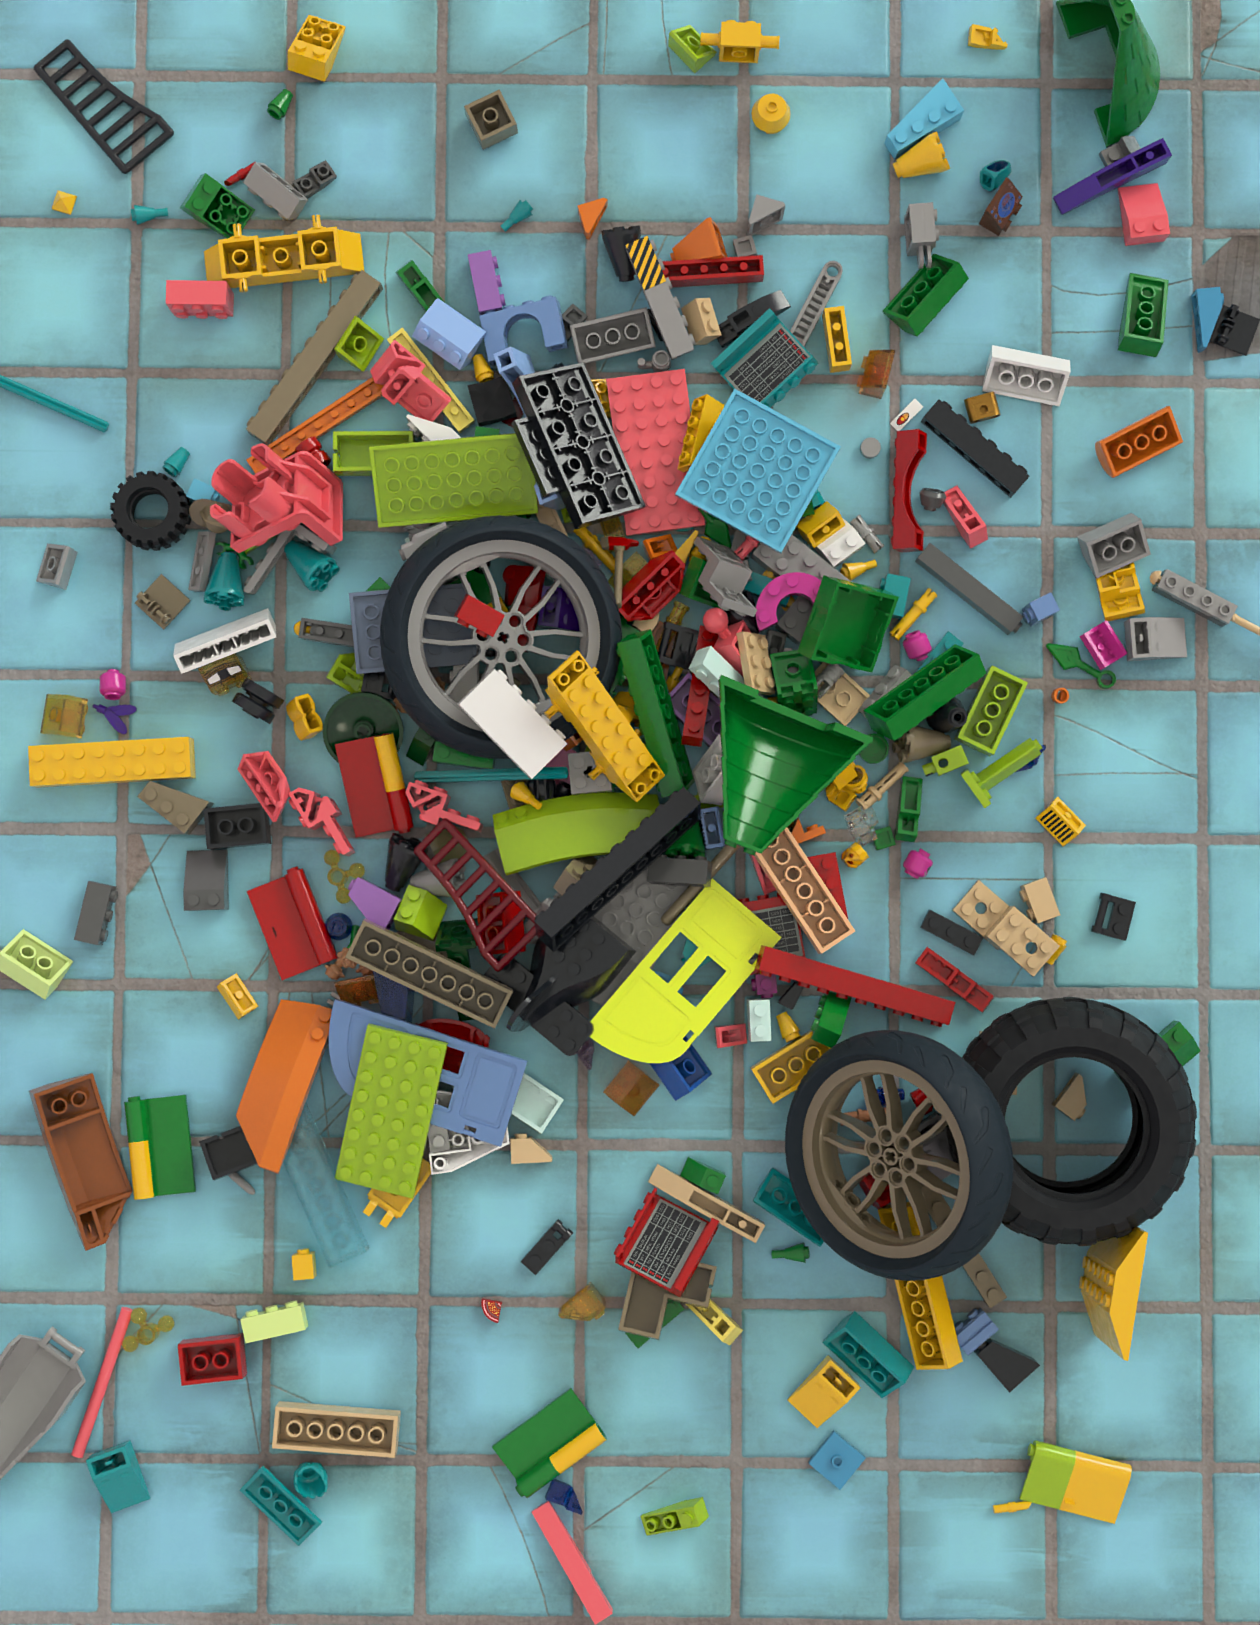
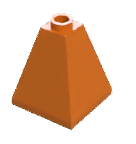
(701, 243)

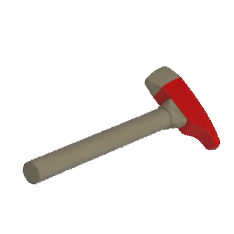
(619, 545)

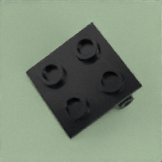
(1234, 330)

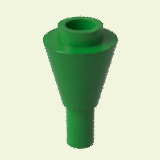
(796, 1253)

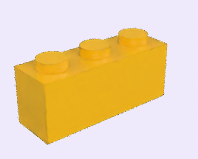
(836, 339)

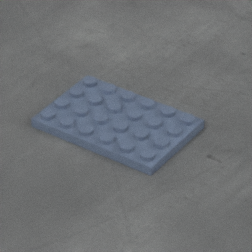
(366, 620)

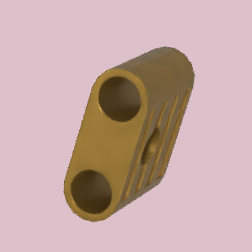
(982, 407)

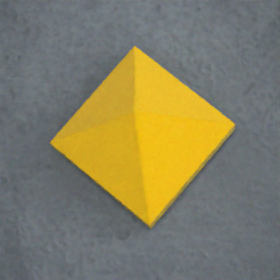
(64, 202)

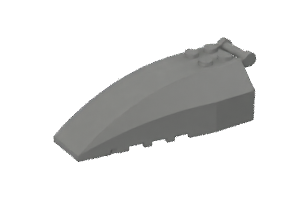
(34, 1391)

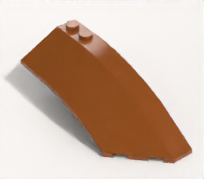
(82, 1155)

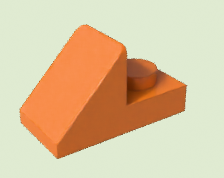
(812, 832)

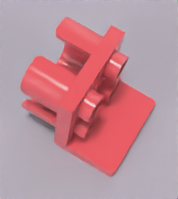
(278, 498)

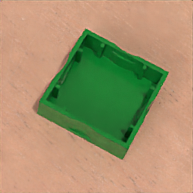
(847, 624)

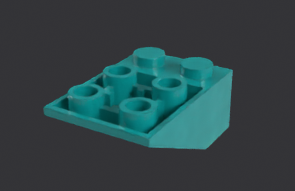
(118, 1476)

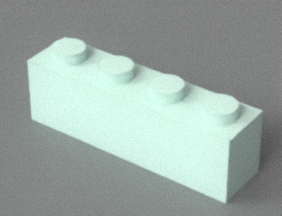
(708, 667)

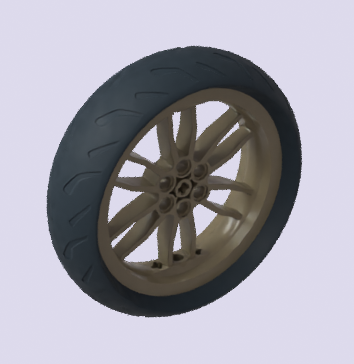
(829, 1199)

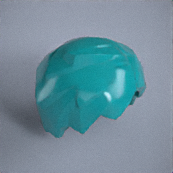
(310, 1480)

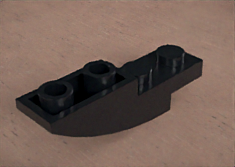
(744, 317)

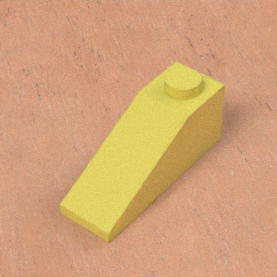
(718, 1322)

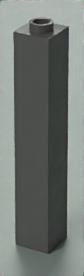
(970, 589)

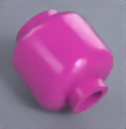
(917, 645)
(112, 684)
(917, 863)

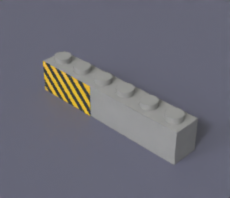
(659, 297)

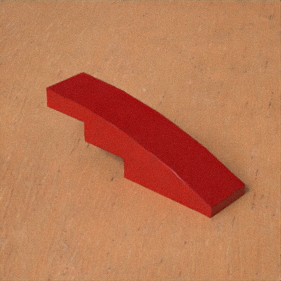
(954, 979)

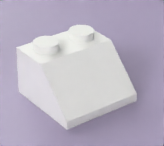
(840, 545)

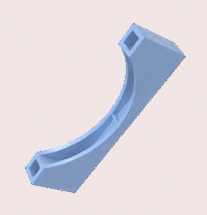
(511, 365)

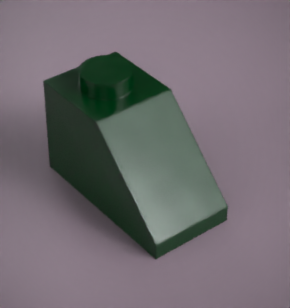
(421, 747)

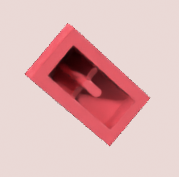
(730, 1035)

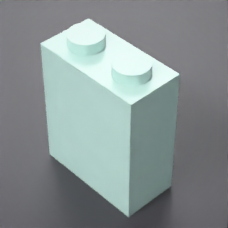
(758, 1019)

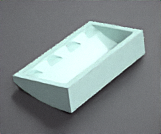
(535, 1104)

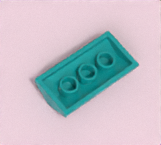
(778, 1199)
(280, 1505)

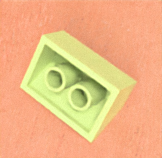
(34, 964)

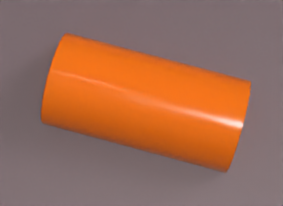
(1138, 442)

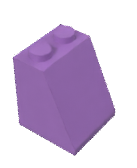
(374, 902)

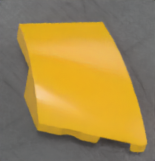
(1120, 593)

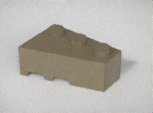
(175, 806)
(573, 872)

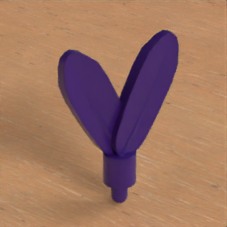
(112, 713)

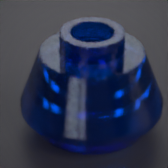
(340, 920)

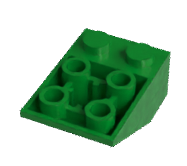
(216, 206)

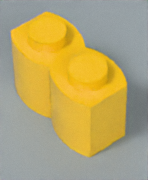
(306, 721)

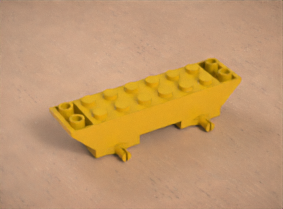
(284, 258)
(603, 727)

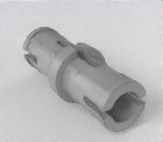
(867, 533)

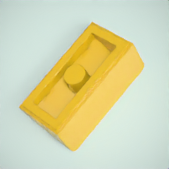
(237, 996)

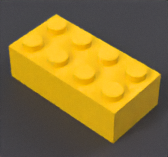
(785, 1068)

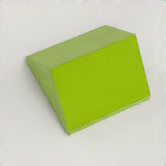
(686, 45)
(358, 344)

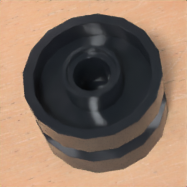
(257, 701)

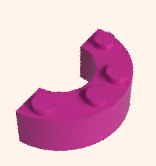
(780, 588)

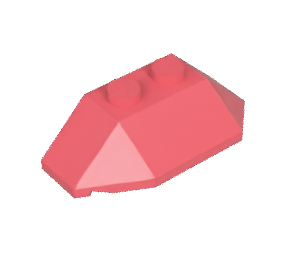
(265, 781)

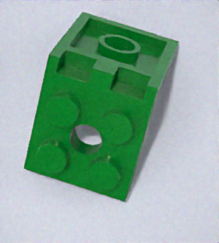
(796, 689)

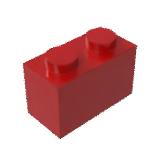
(478, 615)

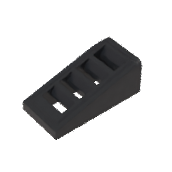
(791, 996)

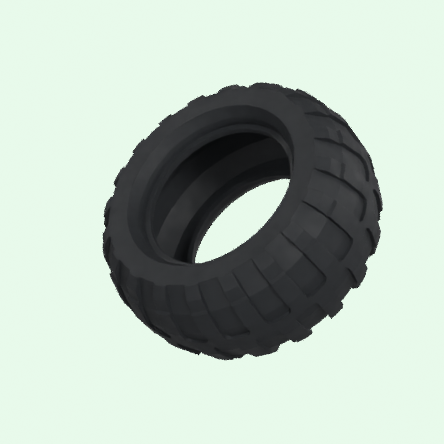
(1161, 1117)

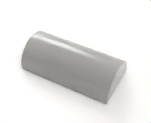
(612, 336)

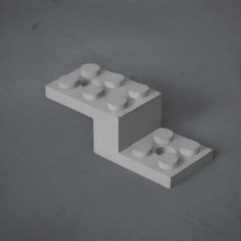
(725, 577)

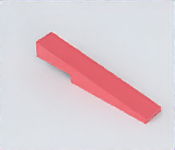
(572, 1562)

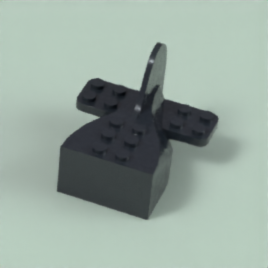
(562, 981)

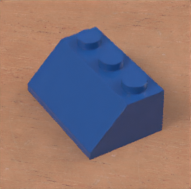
(683, 1073)

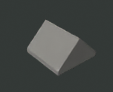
(764, 214)
(57, 565)

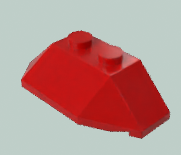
(652, 587)

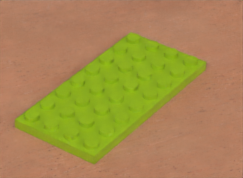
(451, 480)
(391, 1110)

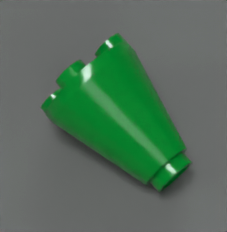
(688, 845)

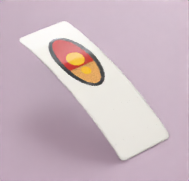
(906, 415)

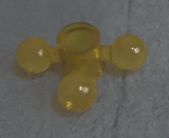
(356, 870)
(139, 1316)

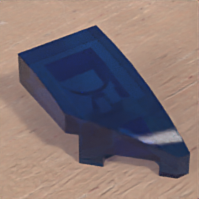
(564, 1495)

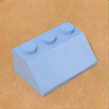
(449, 334)

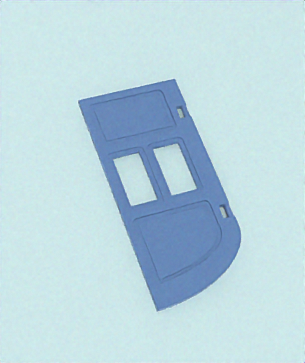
(482, 1088)

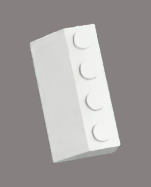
(1026, 375)

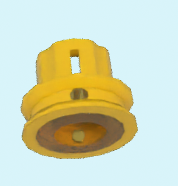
(859, 783)

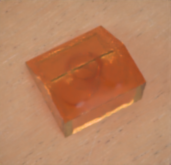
(876, 372)
(358, 990)
(631, 1088)

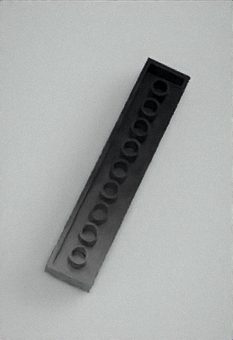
(617, 869)

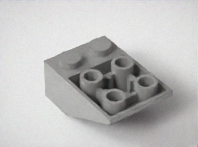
(1155, 638)

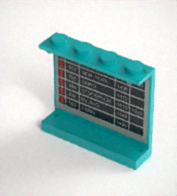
(765, 361)

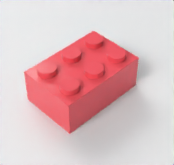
(199, 298)

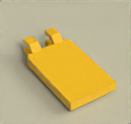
(395, 1204)

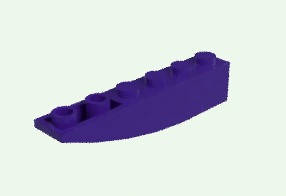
(1114, 176)

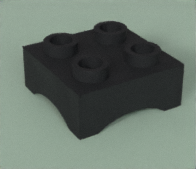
(492, 401)

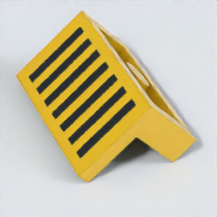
(1060, 821)

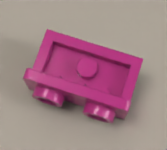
(1103, 645)

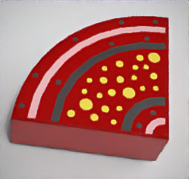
(491, 1309)

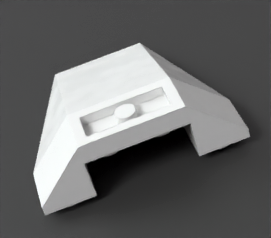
(454, 1150)

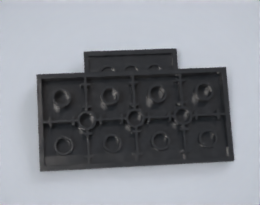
(574, 446)

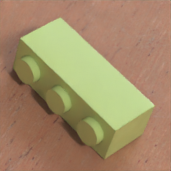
(274, 1321)

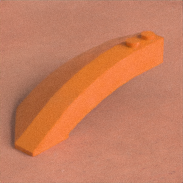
(282, 1079)

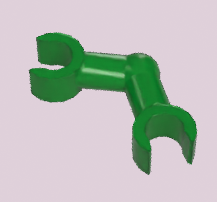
(242, 556)

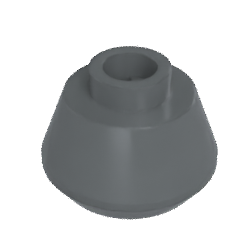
(931, 498)

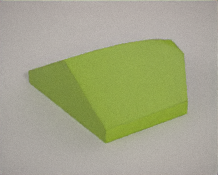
(344, 673)

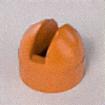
(1062, 697)

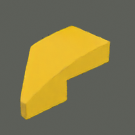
(985, 38)
(841, 798)

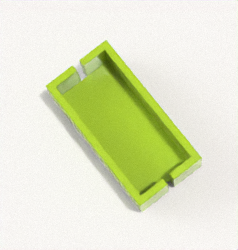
(354, 449)

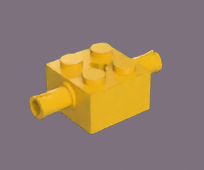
(739, 41)

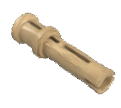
(875, 793)

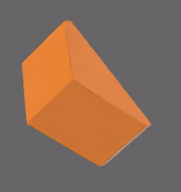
(590, 215)
(658, 545)

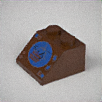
(1001, 208)

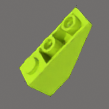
(675, 1517)

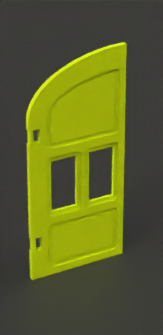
(648, 1015)

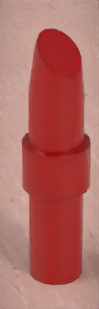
(240, 175)

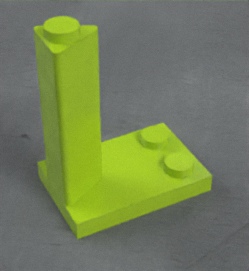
(1001, 769)

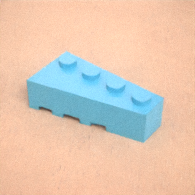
(933, 113)

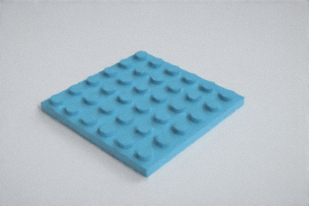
(757, 471)

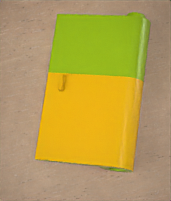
(1075, 1481)

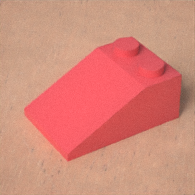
(1143, 214)

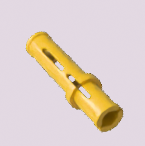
(591, 541)
(912, 615)

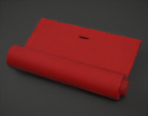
(292, 924)

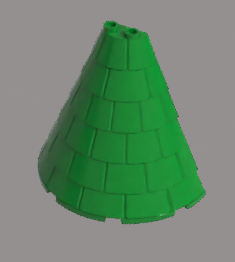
(1136, 62)
(774, 763)

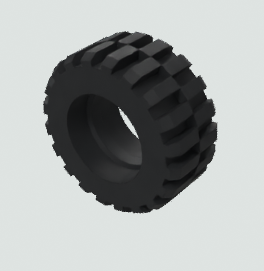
(132, 493)

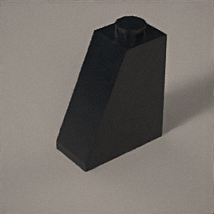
(1006, 1363)

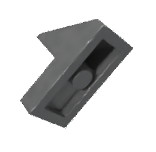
(1124, 147)

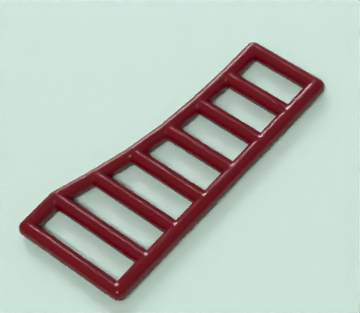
(456, 895)

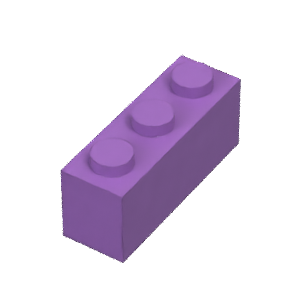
(486, 281)

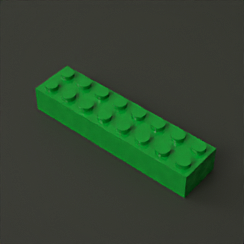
(655, 710)

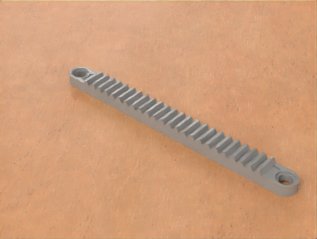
(816, 303)

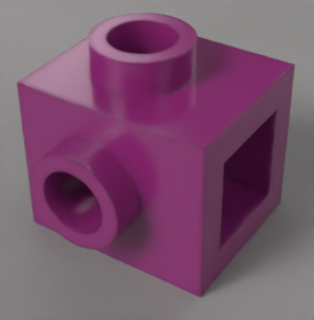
(764, 985)

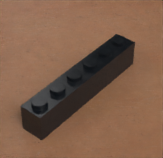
(975, 448)

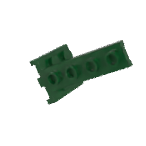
(456, 940)

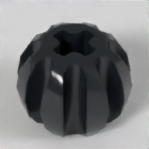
(542, 788)

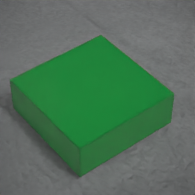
(885, 838)

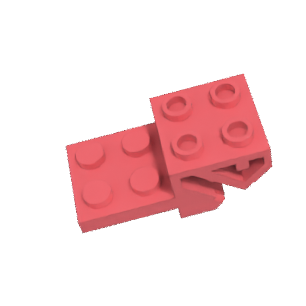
(406, 384)
(420, 796)
(315, 816)

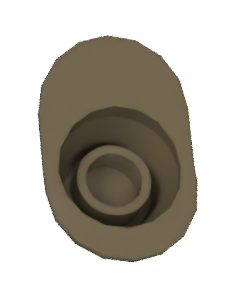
(200, 514)

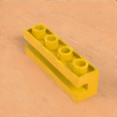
(701, 421)

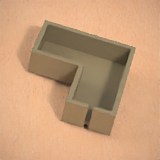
(647, 1302)

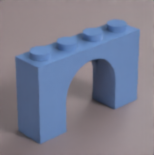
(545, 311)

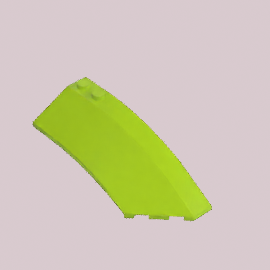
(567, 828)

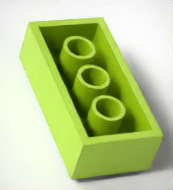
(991, 710)

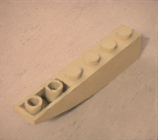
(707, 1203)

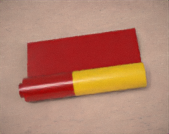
(374, 785)

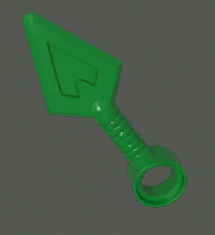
(716, 529)
(1069, 658)

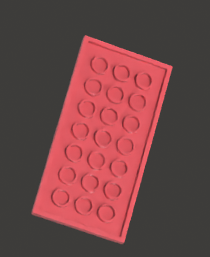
(650, 427)

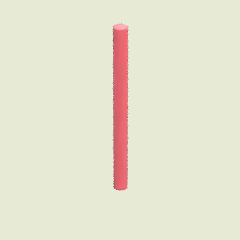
(102, 1383)

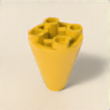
(922, 158)

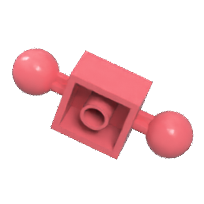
(716, 621)

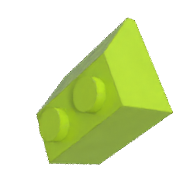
(420, 913)

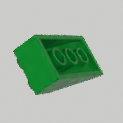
(1143, 315)

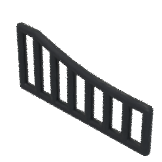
(88, 125)

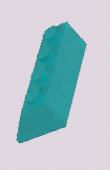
(868, 1355)

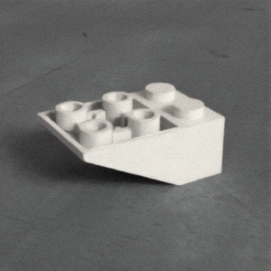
(430, 430)

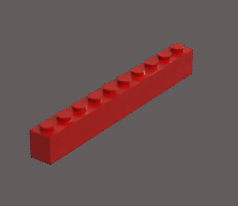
(855, 985)

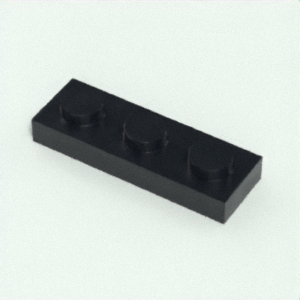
(951, 932)

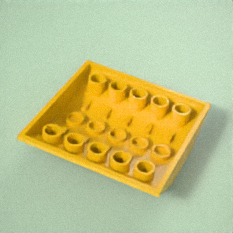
(1112, 1288)

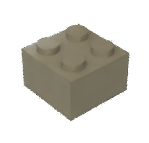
(491, 119)

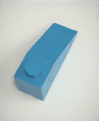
(1206, 309)

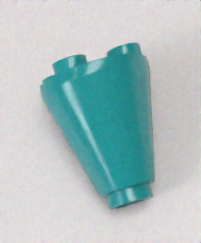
(311, 566)
(225, 584)

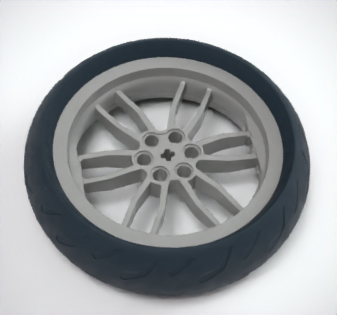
(462, 550)

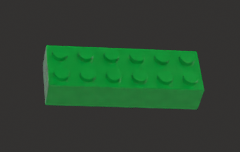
(924, 692)

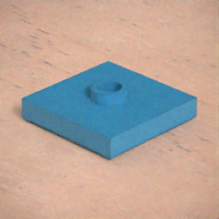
(836, 1460)

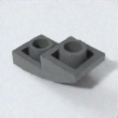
(315, 180)

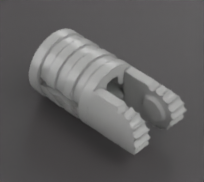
(829, 677)

